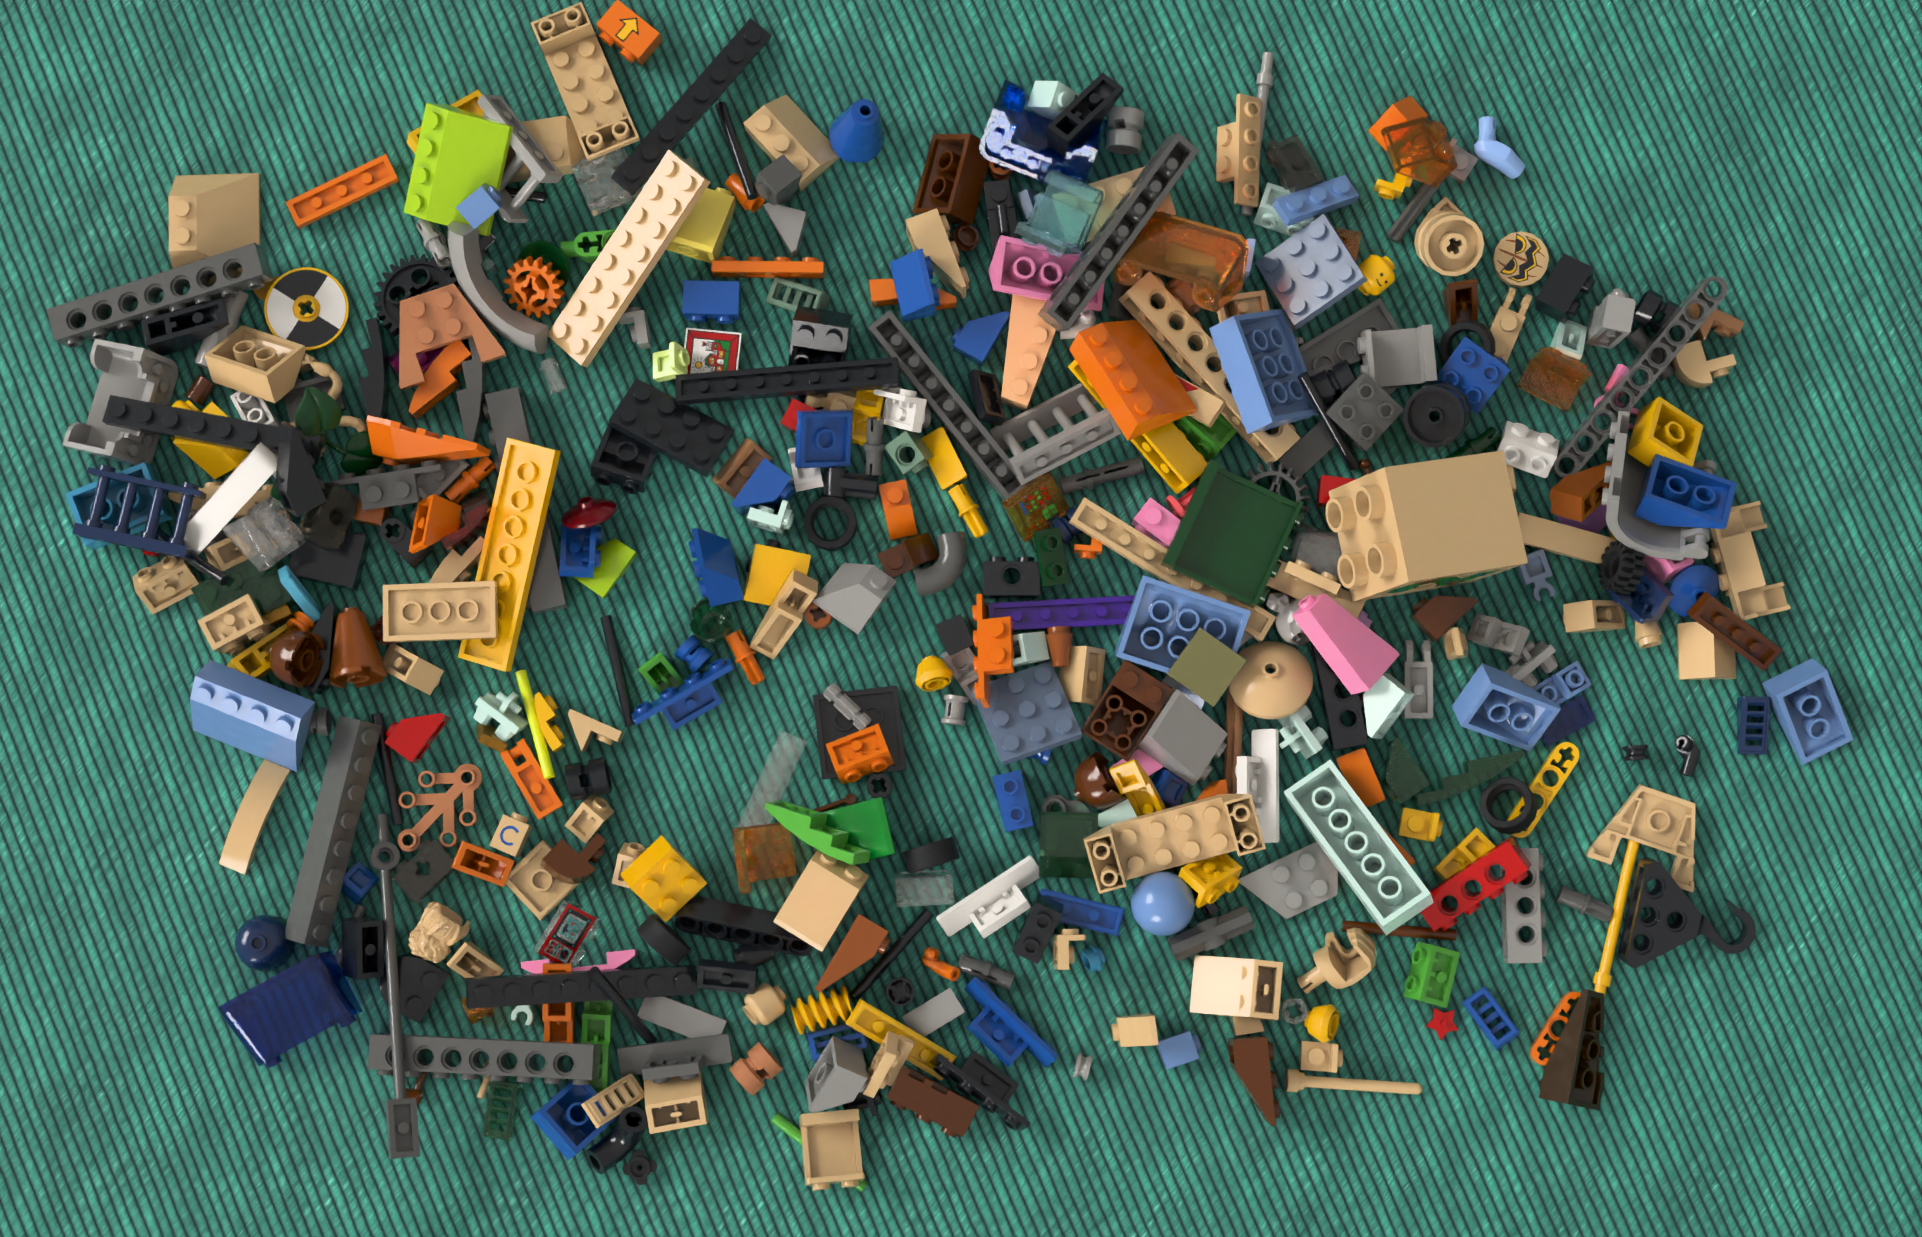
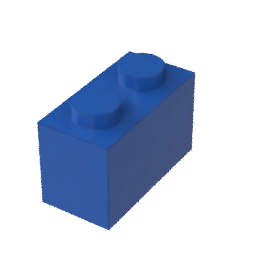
(711, 301)

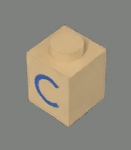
(511, 834)

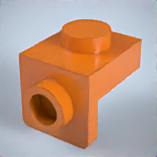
(1088, 551)

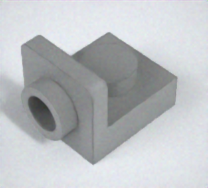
(1464, 161)
(640, 331)

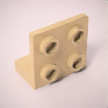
(235, 626)

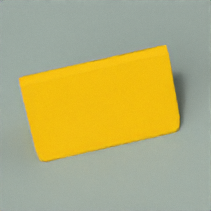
(945, 461)

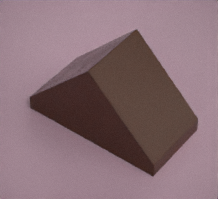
(1461, 301)

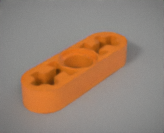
(1546, 1030)

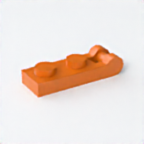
(530, 779)

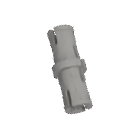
(434, 242)

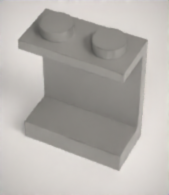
(1398, 356)

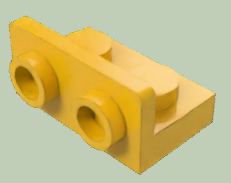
(1211, 877)

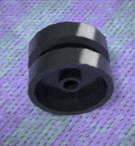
(1428, 428)

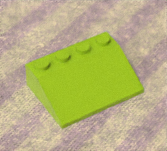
(454, 159)

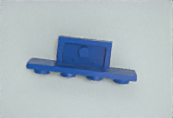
(688, 700)
(1003, 1030)

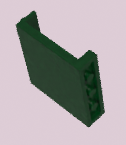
(1232, 535)

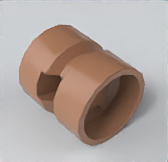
(756, 1068)

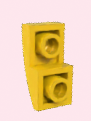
(546, 714)

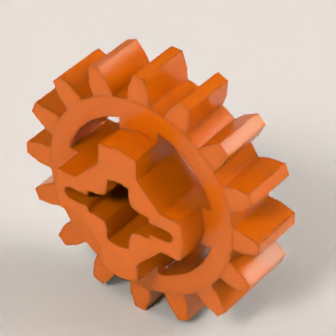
(533, 287)

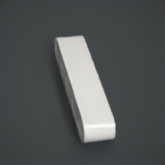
(230, 497)

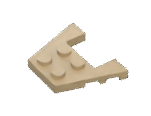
(1655, 821)

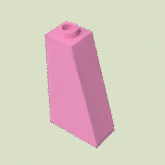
(1344, 642)

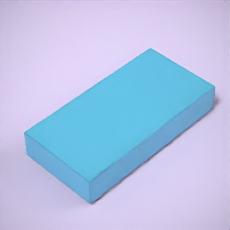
(299, 593)

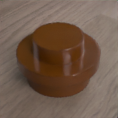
(965, 237)

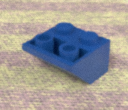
(913, 286)
(716, 566)

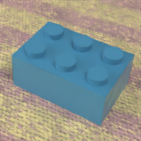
(82, 499)

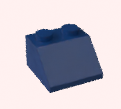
(766, 488)
(566, 1120)

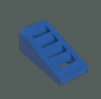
(1499, 1012)

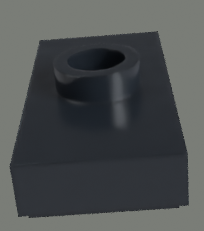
(986, 397)

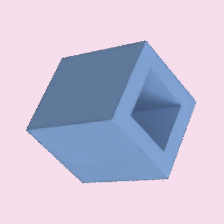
(480, 205)
(1179, 1049)

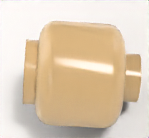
(764, 1004)

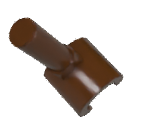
(417, 1092)

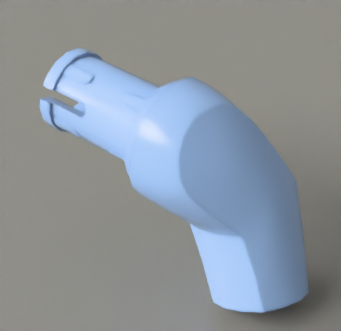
(1494, 152)

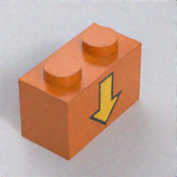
(628, 33)

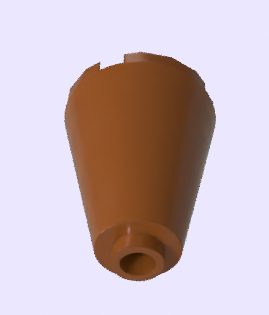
(355, 652)

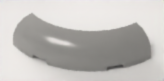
(483, 295)

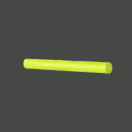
(538, 737)

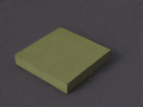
(1206, 666)

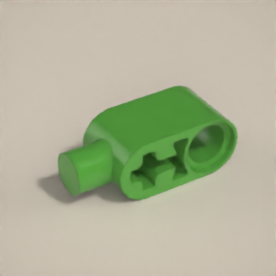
(576, 247)

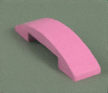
(614, 961)

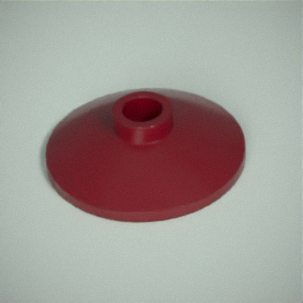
(589, 512)

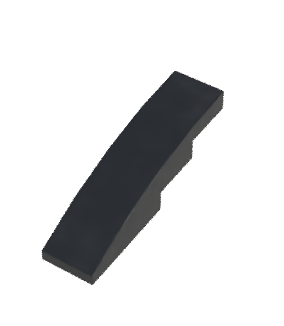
(376, 386)

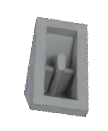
(789, 224)

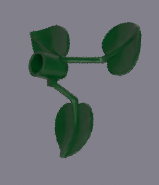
(321, 413)

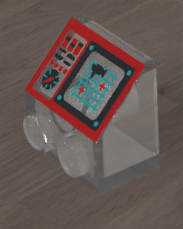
(567, 933)

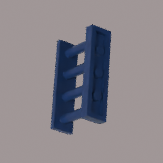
(148, 539)

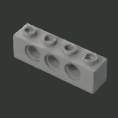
(1512, 919)

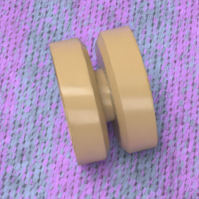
(1438, 253)

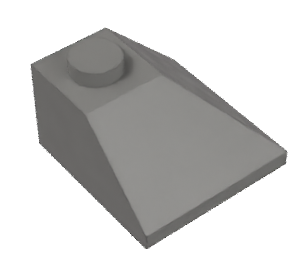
(855, 594)

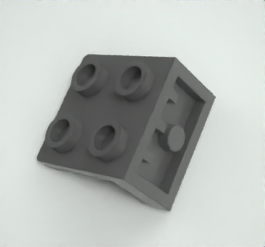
(1364, 411)

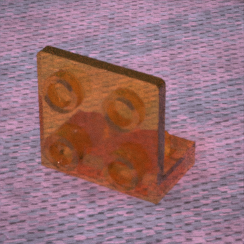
(1554, 377)
(762, 854)

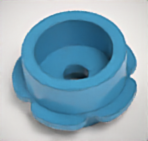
(1092, 958)

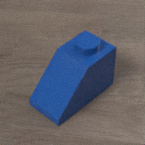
(979, 336)

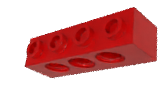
(1505, 854)

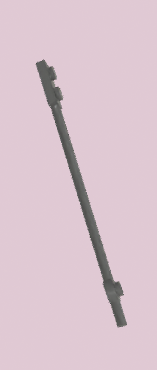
(401, 1111)

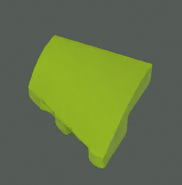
(614, 563)

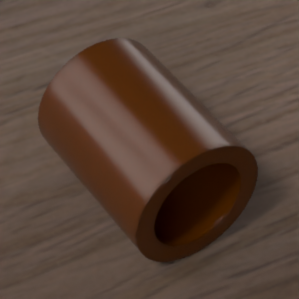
(200, 390)

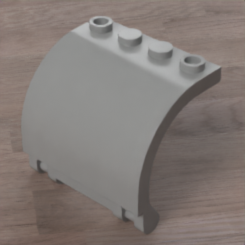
(1621, 500)

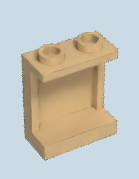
(831, 1149)

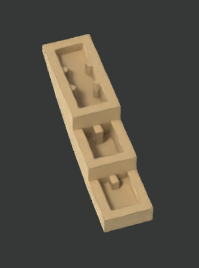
(1563, 539)

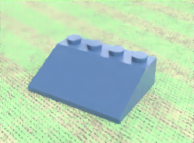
(1263, 369)
(1166, 619)
(250, 714)

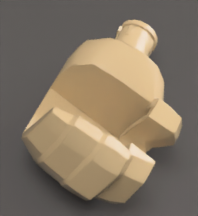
(1341, 965)

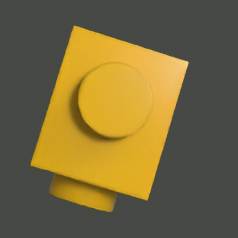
(1392, 190)

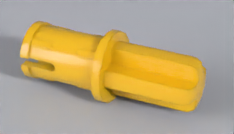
(968, 510)

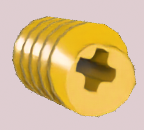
(822, 1010)

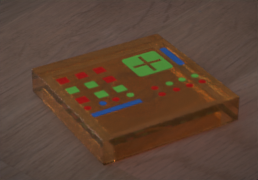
(1035, 506)

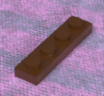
(1734, 631)

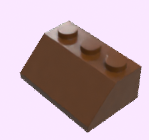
(952, 178)

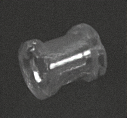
(1284, 1013)

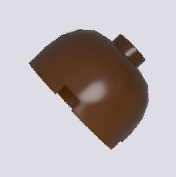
(296, 657)
(1096, 784)

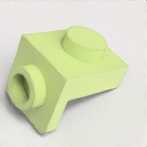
(670, 362)

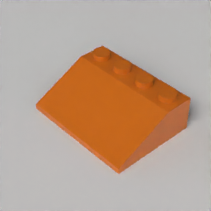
(1131, 376)

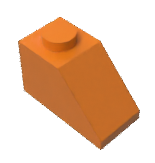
(433, 521)

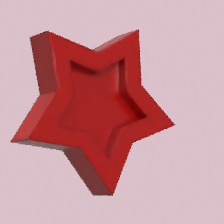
(1442, 1022)

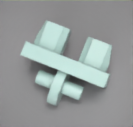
(504, 711)
(1299, 736)

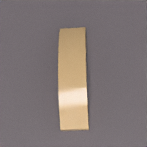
(252, 816)

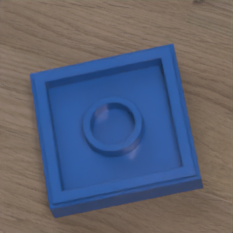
(823, 438)

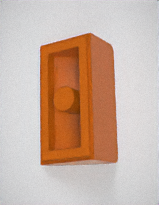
(1361, 776)

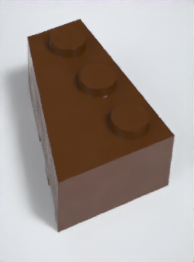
(932, 1101)

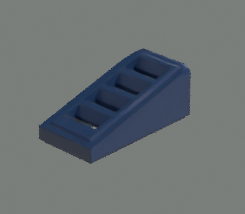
(1742, 724)

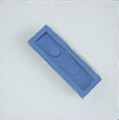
(1315, 200)

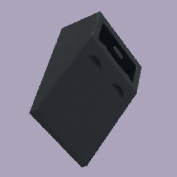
(819, 337)

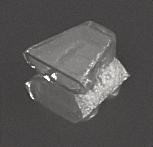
(596, 182)
(265, 533)
(1316, 548)

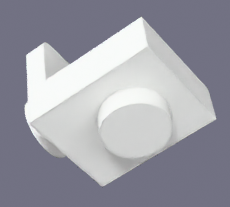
(804, 477)

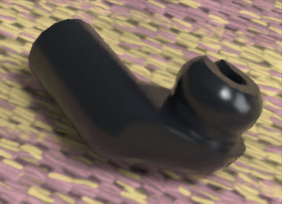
(1689, 753)

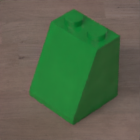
(866, 826)

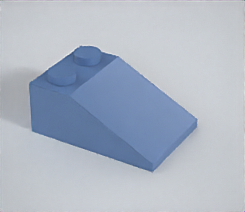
(1504, 708)
(1808, 710)

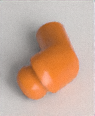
(940, 967)

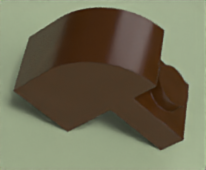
(570, 866)

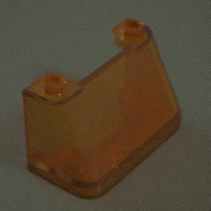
(1189, 252)

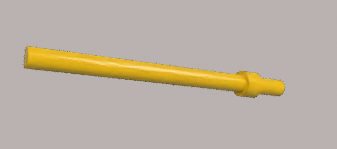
(1602, 978)

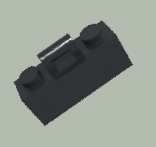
(999, 210)

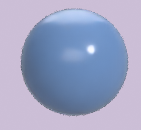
(1162, 903)

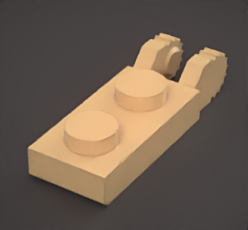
(1508, 324)

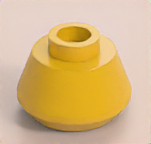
(933, 674)
(1322, 1022)

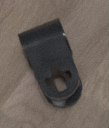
(402, 542)

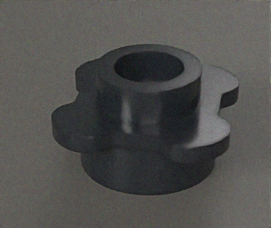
(639, 1175)

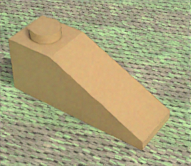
(1135, 1030)

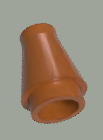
(1059, 644)

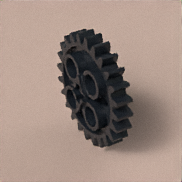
(404, 281)

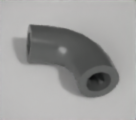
(947, 567)

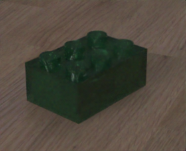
(244, 579)

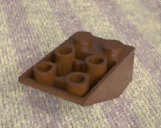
(1126, 710)
(1251, 1065)

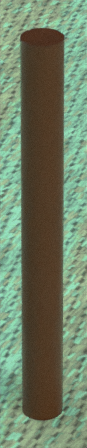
(1403, 930)

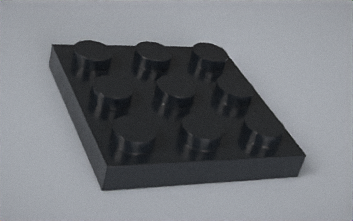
(880, 705)

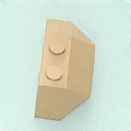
(557, 139)

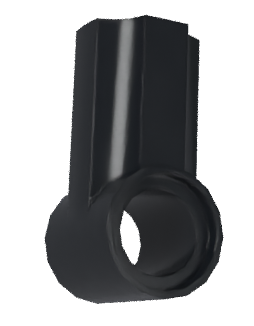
(845, 485)

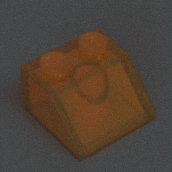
(1420, 150)

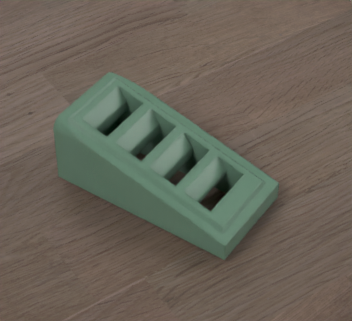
(821, 301)

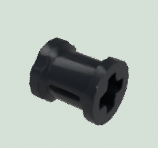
(878, 777)

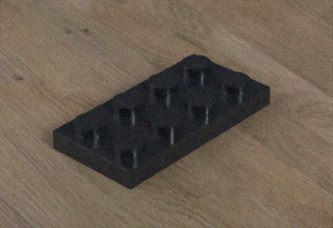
(671, 428)

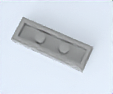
(680, 1017)

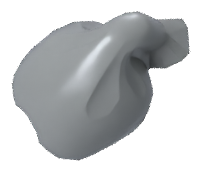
(1285, 623)

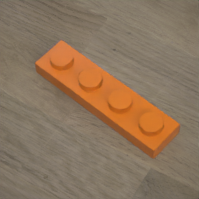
(342, 191)
(757, 268)

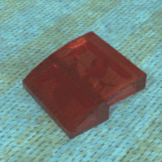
(475, 522)

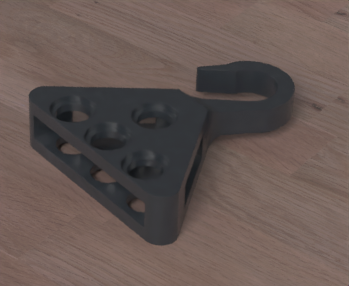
(1662, 901)

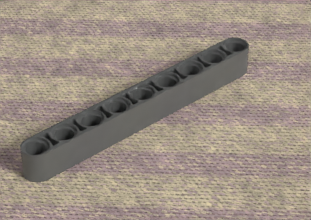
(1650, 369)

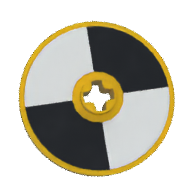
(304, 287)

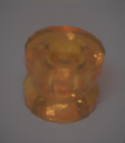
(476, 1013)

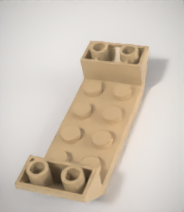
(585, 81)
(1173, 838)

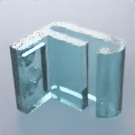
(1062, 215)

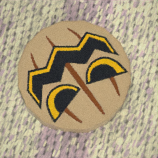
(1520, 259)

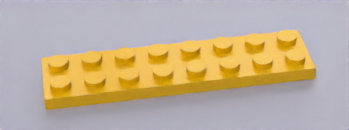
(513, 545)

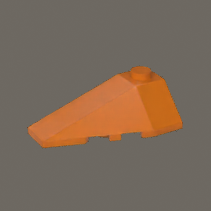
(405, 445)

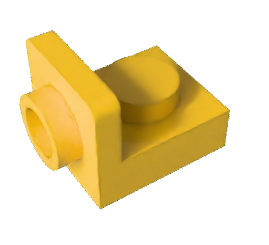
(1419, 825)

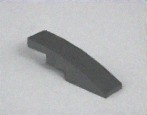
(471, 399)

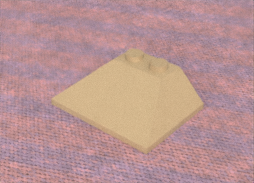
(212, 216)

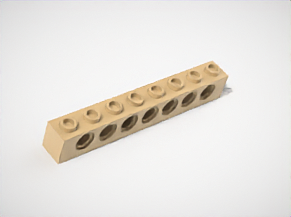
(1193, 362)

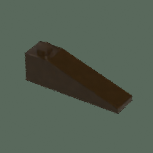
(1573, 1067)

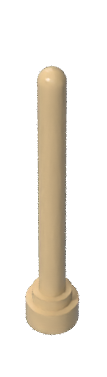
(1297, 1081)

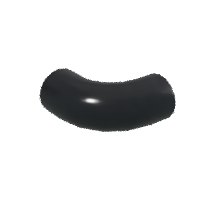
(619, 1141)

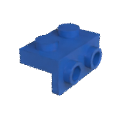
(578, 551)

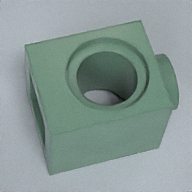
(898, 448)

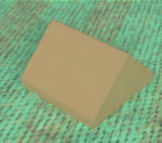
(1703, 654)

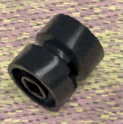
(1649, 306)
(1334, 383)
(598, 778)

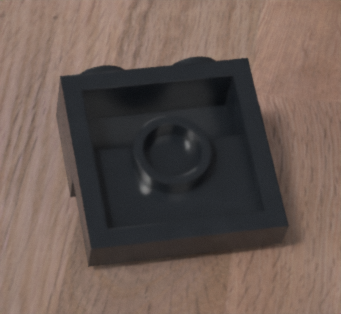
(623, 462)

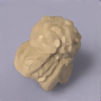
(437, 932)

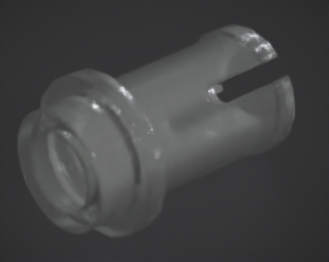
(553, 375)

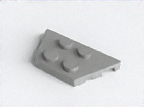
(1295, 881)

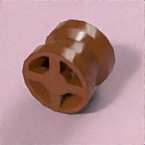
(819, 620)

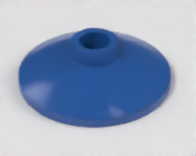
(1689, 582)

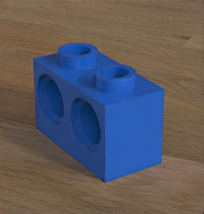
(1012, 801)

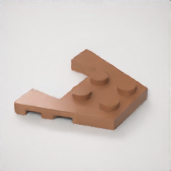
(436, 321)

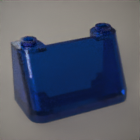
(1019, 140)
(291, 1008)

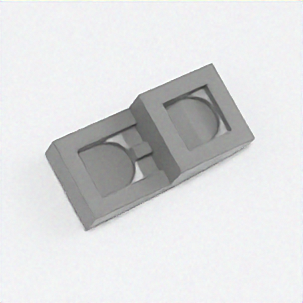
(1498, 635)
(963, 670)
(934, 1013)

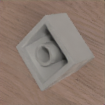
(836, 1076)

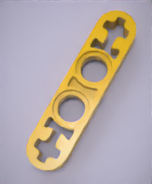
(1538, 787)

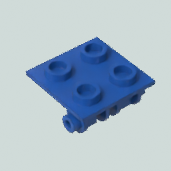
(1474, 372)

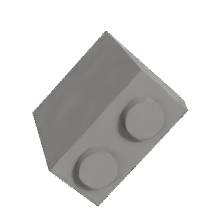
(1184, 739)

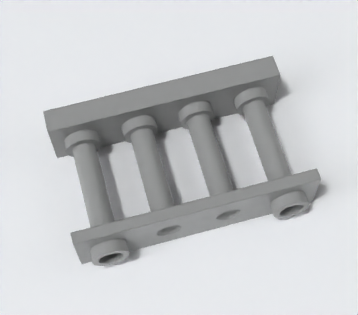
(526, 151)
(1061, 447)

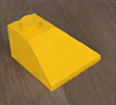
(212, 458)

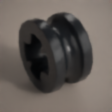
(1635, 753)

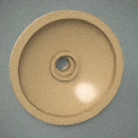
(1275, 693)

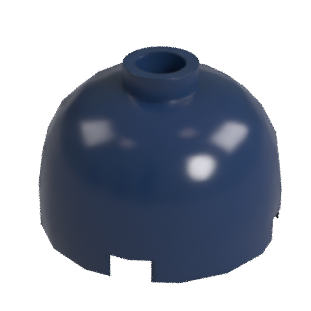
(263, 944)

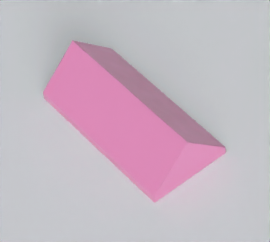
(1032, 271)

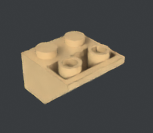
(675, 1104)

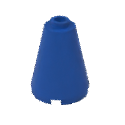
(857, 132)

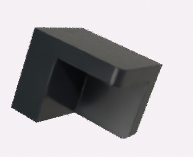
(954, 635)

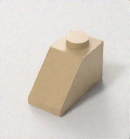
(1593, 616)
(411, 669)

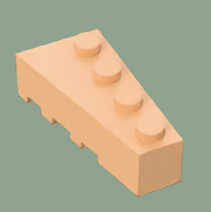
(1026, 351)

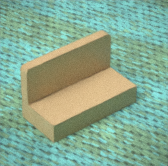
(1084, 676)

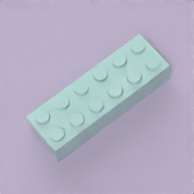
(1358, 847)

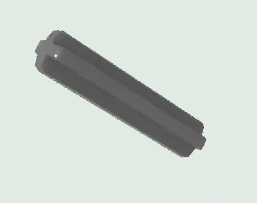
(1411, 212)

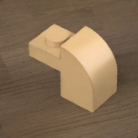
(1694, 369)

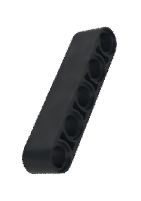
(738, 925)

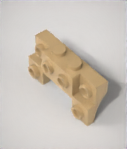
(1740, 567)

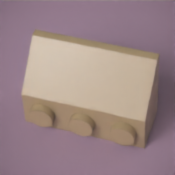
(786, 130)
(256, 363)

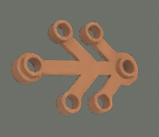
(443, 804)

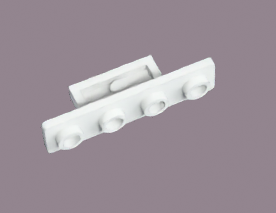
(1261, 778)
(994, 902)

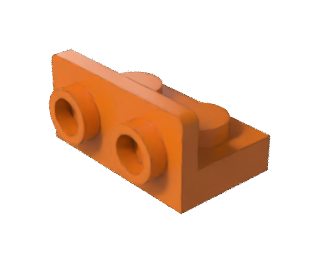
(859, 754)

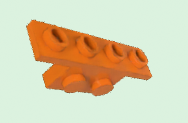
(994, 646)

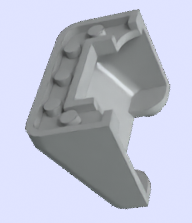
(129, 374)

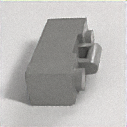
(1610, 320)

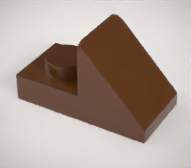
(908, 555)

